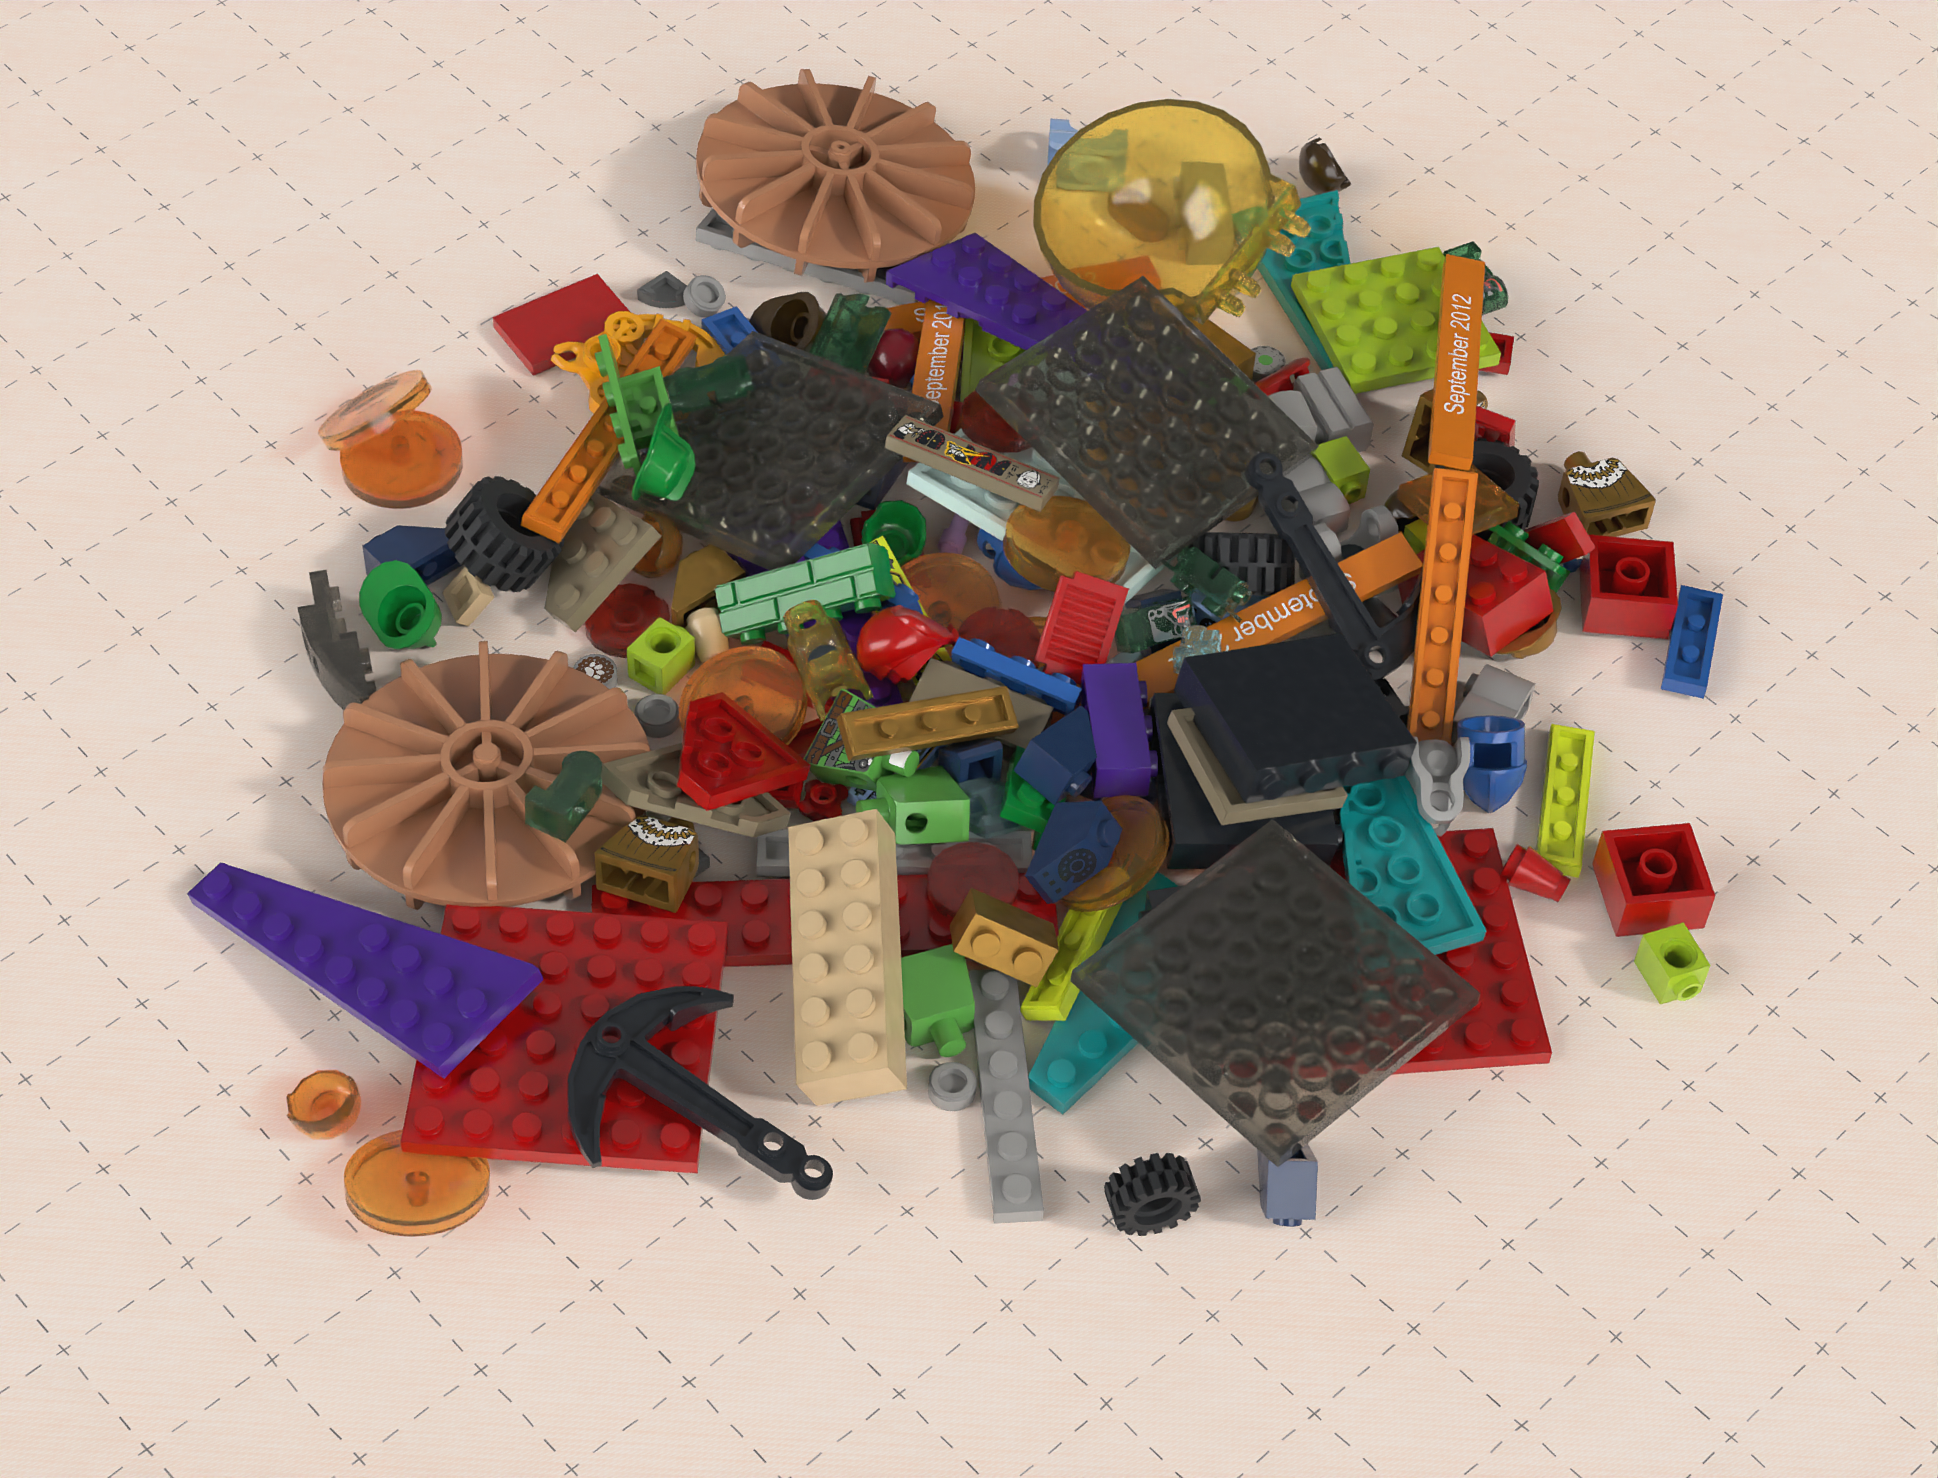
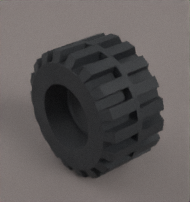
(1511, 473)
(490, 538)
(1256, 558)

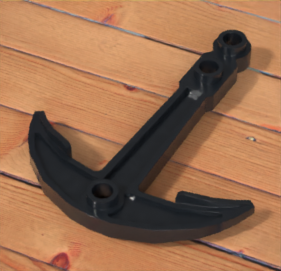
(1327, 579)
(665, 1080)

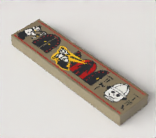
(972, 463)

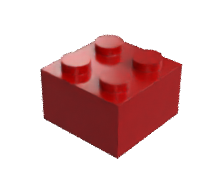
(1628, 587)
(1653, 879)

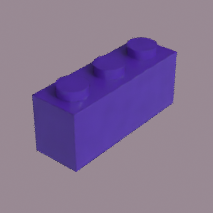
(1119, 729)

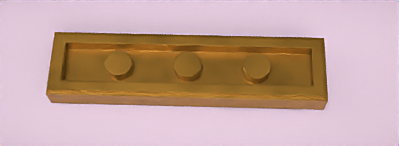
(927, 723)

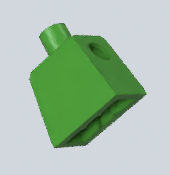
(922, 807)
(937, 1000)

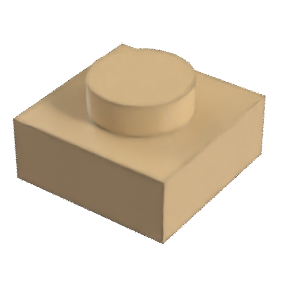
(467, 597)

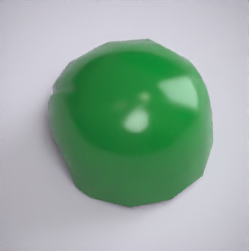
(901, 527)

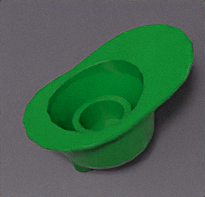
(668, 462)
(400, 606)

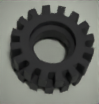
(1152, 1194)

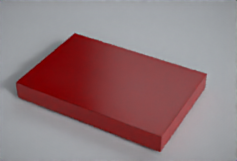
(557, 318)

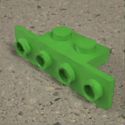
(637, 402)

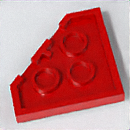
(732, 755)

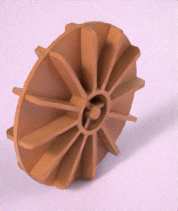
(834, 175)
(438, 773)

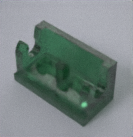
(850, 332)

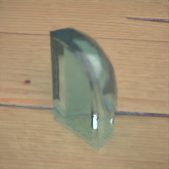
(985, 807)

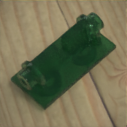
(690, 385)
(1221, 594)

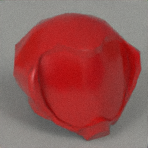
(900, 642)

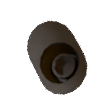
(790, 319)

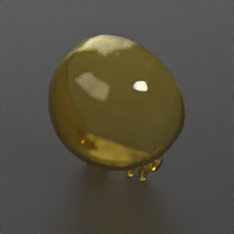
(1167, 198)

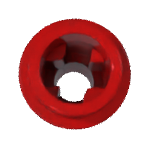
(1534, 874)

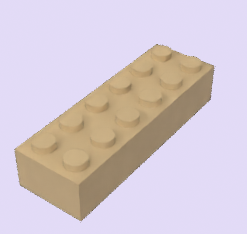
(846, 958)

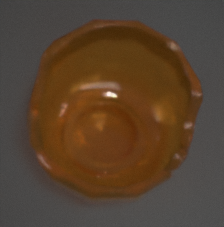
(665, 552)
(324, 1104)

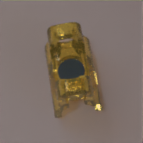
(822, 655)

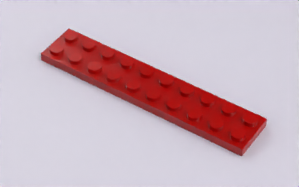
(761, 915)

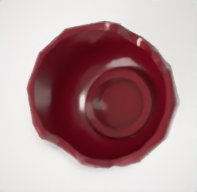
(895, 357)

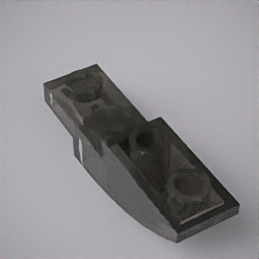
(331, 648)

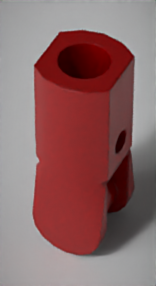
(1280, 380)

